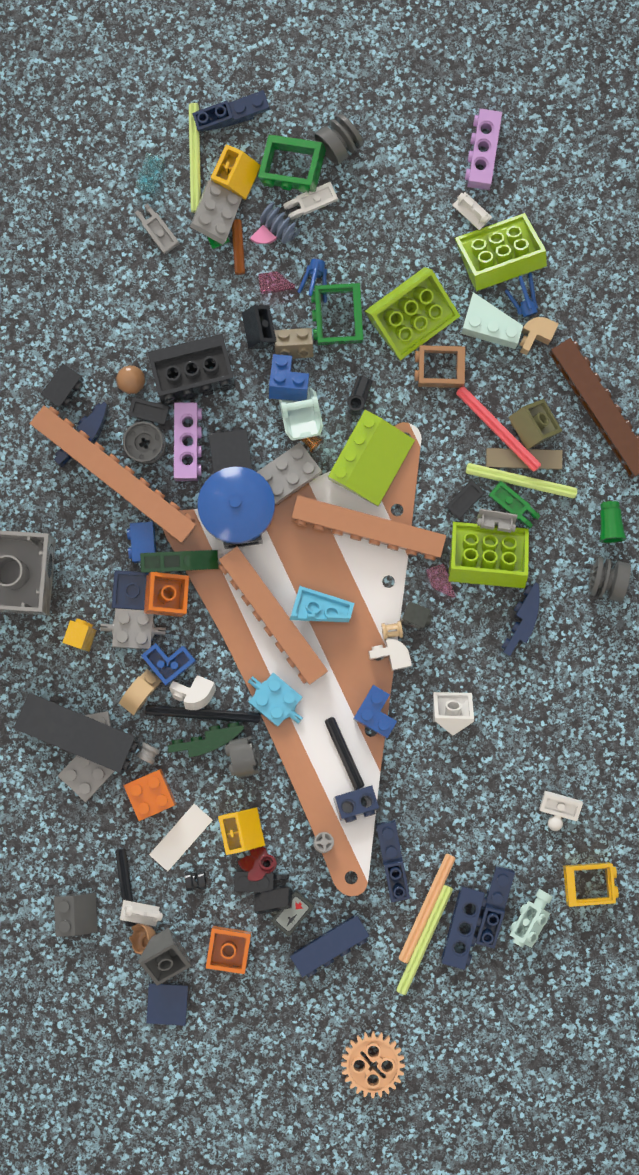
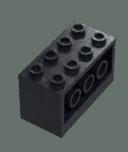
(190, 357)

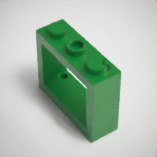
(292, 145)
(353, 288)

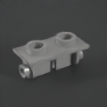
(489, 518)

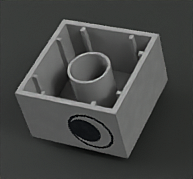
(26, 572)

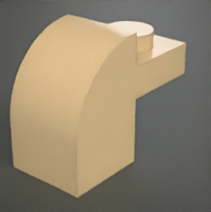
(539, 329)
(139, 691)

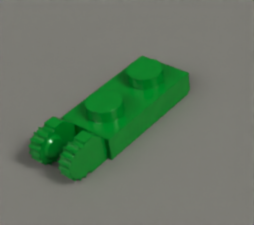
(513, 503)

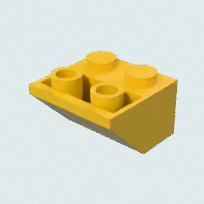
(235, 171)
(241, 831)

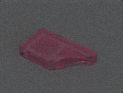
(274, 282)
(439, 580)

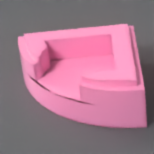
(263, 236)

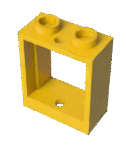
(570, 890)

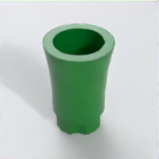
(611, 523)

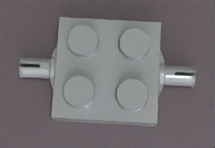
(132, 629)

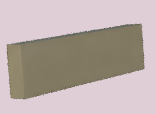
(508, 459)

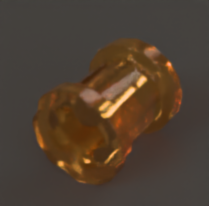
(312, 442)

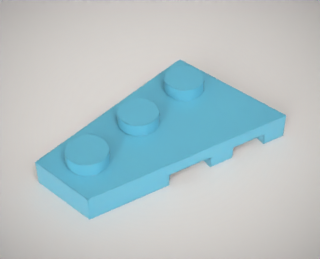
(317, 606)

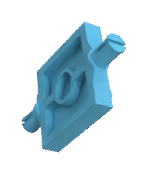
(275, 700)

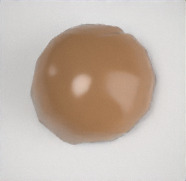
(130, 379)
(141, 937)

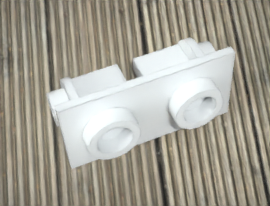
(471, 210)
(140, 913)

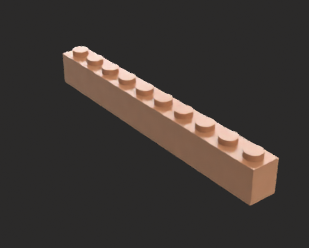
(112, 474)

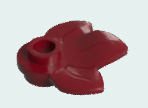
(254, 863)

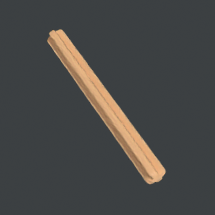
(427, 908)

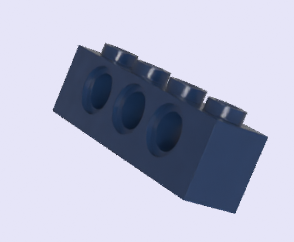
(465, 896)

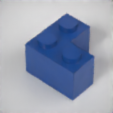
(287, 384)
(168, 667)
(371, 715)

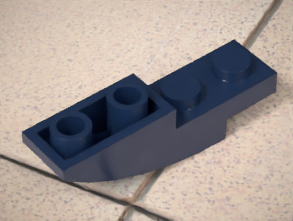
(231, 113)
(91, 426)
(527, 614)
(392, 861)
(495, 905)

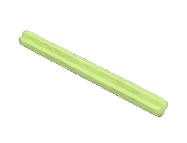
(194, 145)
(521, 480)
(424, 940)

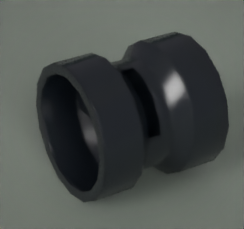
(190, 880)

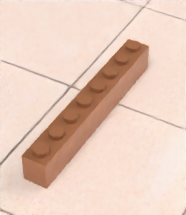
(368, 527)
(272, 614)

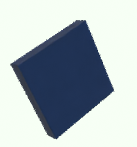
(129, 590)
(167, 1004)

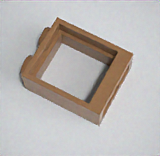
(434, 382)

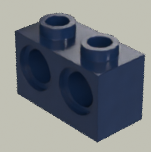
(354, 799)

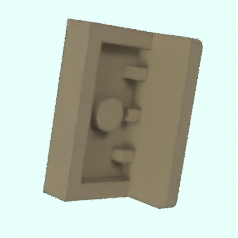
(294, 342)

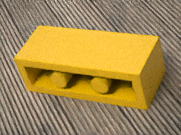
(79, 635)

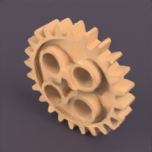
(360, 1076)

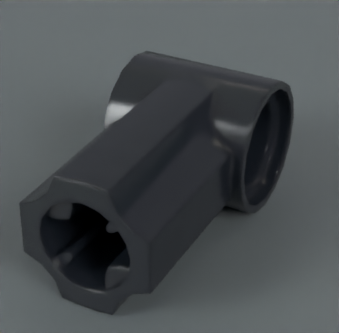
(359, 394)

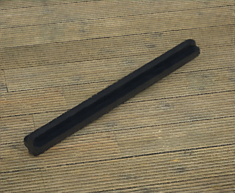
(211, 714)

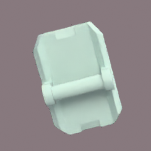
(303, 417)

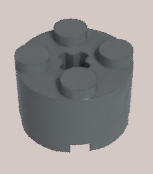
(244, 757)

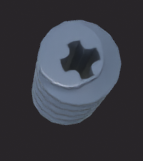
(279, 224)

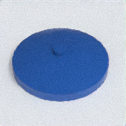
(236, 505)

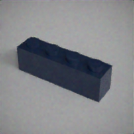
(329, 945)

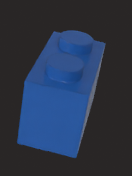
(142, 540)

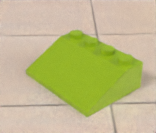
(501, 252)
(412, 313)
(371, 458)
(488, 556)

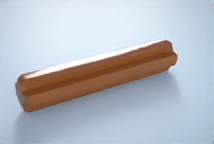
(238, 247)

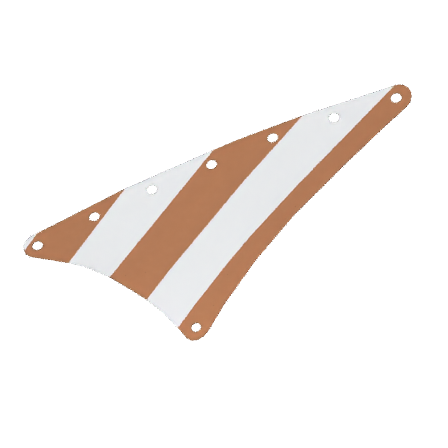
(343, 569)

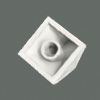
(453, 710)

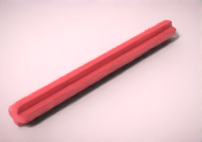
(498, 429)

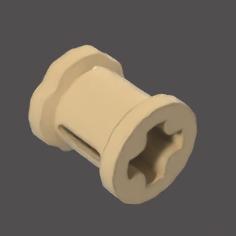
(398, 633)

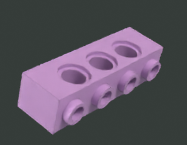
(484, 120)
(182, 412)

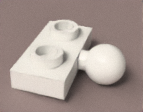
(560, 807)

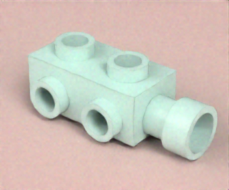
(531, 920)

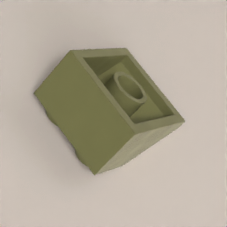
(535, 424)

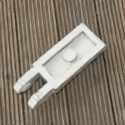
(312, 201)

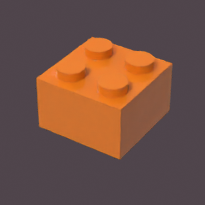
(166, 594)
(150, 794)
(228, 950)

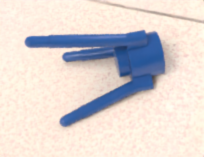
(315, 269)
(528, 306)

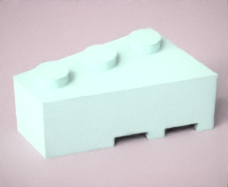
(490, 324)

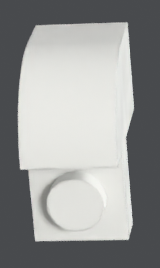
(397, 653)
(195, 697)

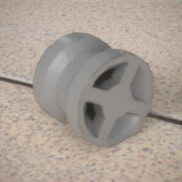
(148, 753)
(323, 839)

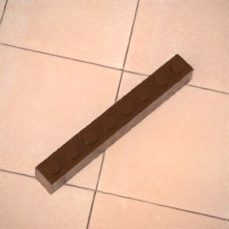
(598, 404)

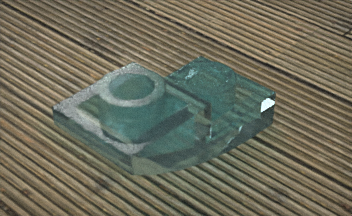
(150, 173)

